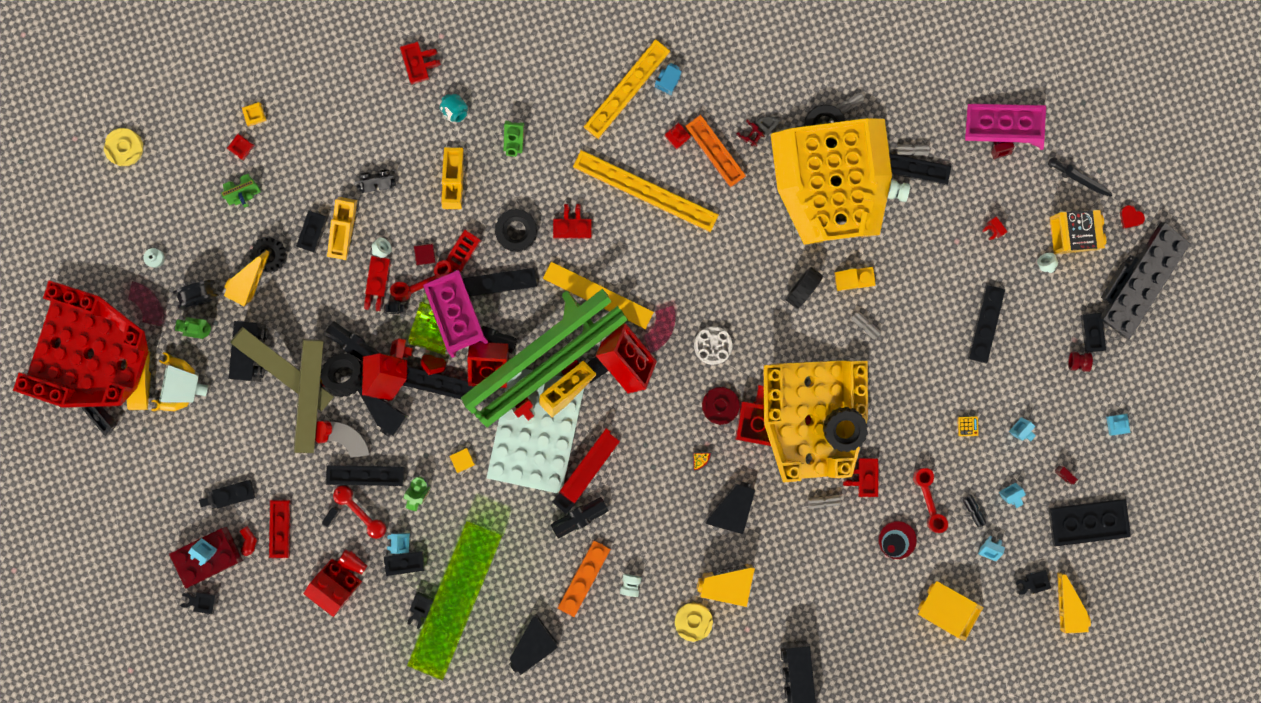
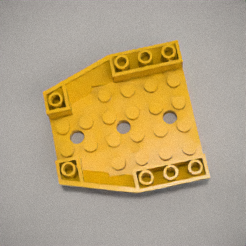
(805, 171)
(790, 401)

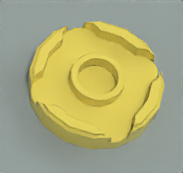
(123, 147)
(693, 621)

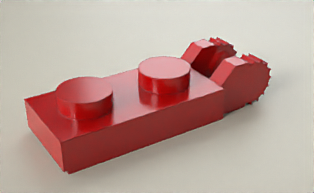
(377, 281)

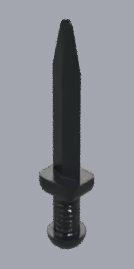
(1069, 171)

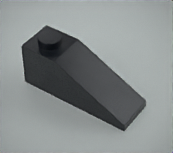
(384, 414)

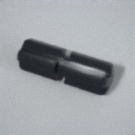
(976, 514)

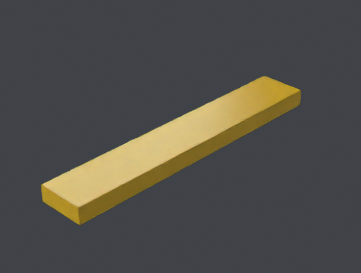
(627, 89)
(586, 289)

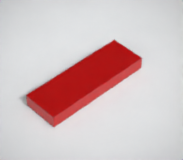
(279, 529)

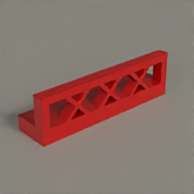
(589, 466)

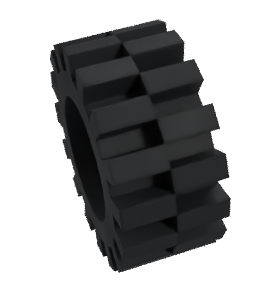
(279, 250)

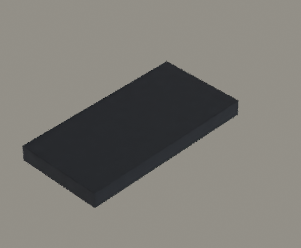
(1089, 522)

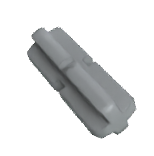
(851, 103)
(917, 149)
(868, 327)
(828, 501)

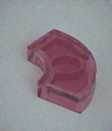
(148, 304)
(662, 329)

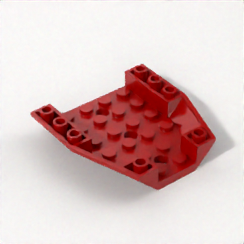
(66, 373)

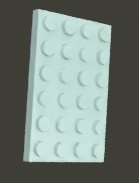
(534, 450)

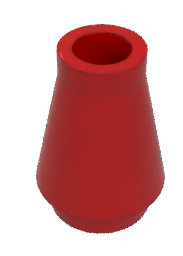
(352, 562)

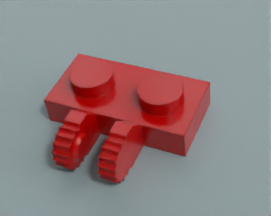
(415, 63)
(572, 228)
(867, 477)

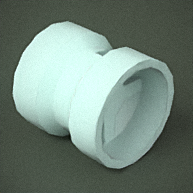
(898, 191)
(630, 585)

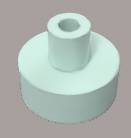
(381, 248)
(157, 260)
(1047, 262)

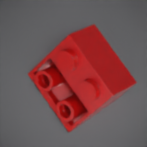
(332, 587)

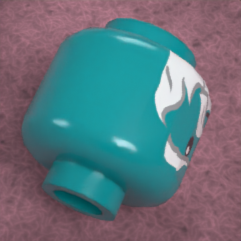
(453, 108)

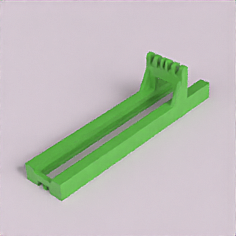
(573, 317)

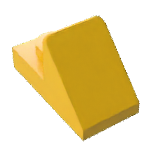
(854, 279)

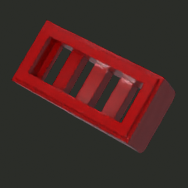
(465, 234)

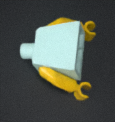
(178, 385)

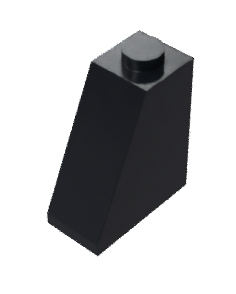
(733, 509)
(533, 646)

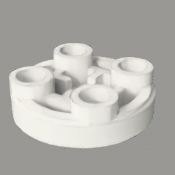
(713, 345)

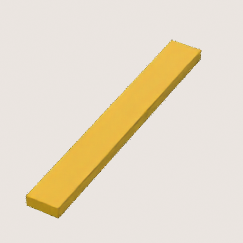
(645, 191)

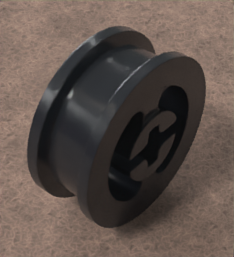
(196, 294)

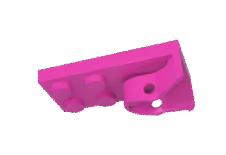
(1006, 123)
(454, 312)

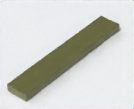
(274, 363)
(308, 396)

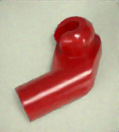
(249, 543)

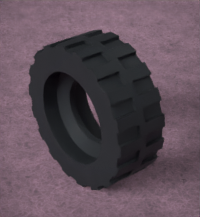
(824, 110)
(501, 230)
(804, 288)
(333, 365)
(834, 419)

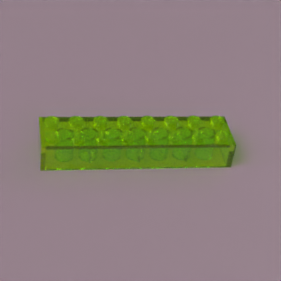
(455, 599)

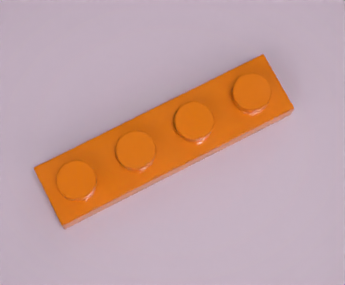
(715, 151)
(584, 578)

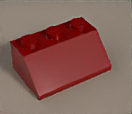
(627, 359)

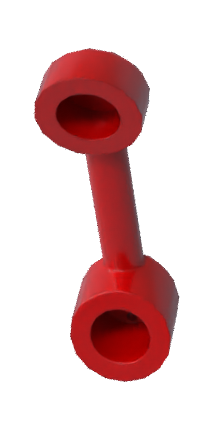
(401, 291)
(924, 478)
(375, 528)

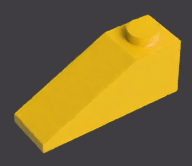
(244, 284)
(566, 389)
(1071, 610)

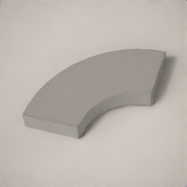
(350, 439)

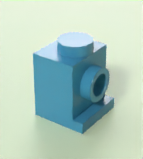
(669, 79)

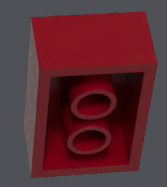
(224, 558)

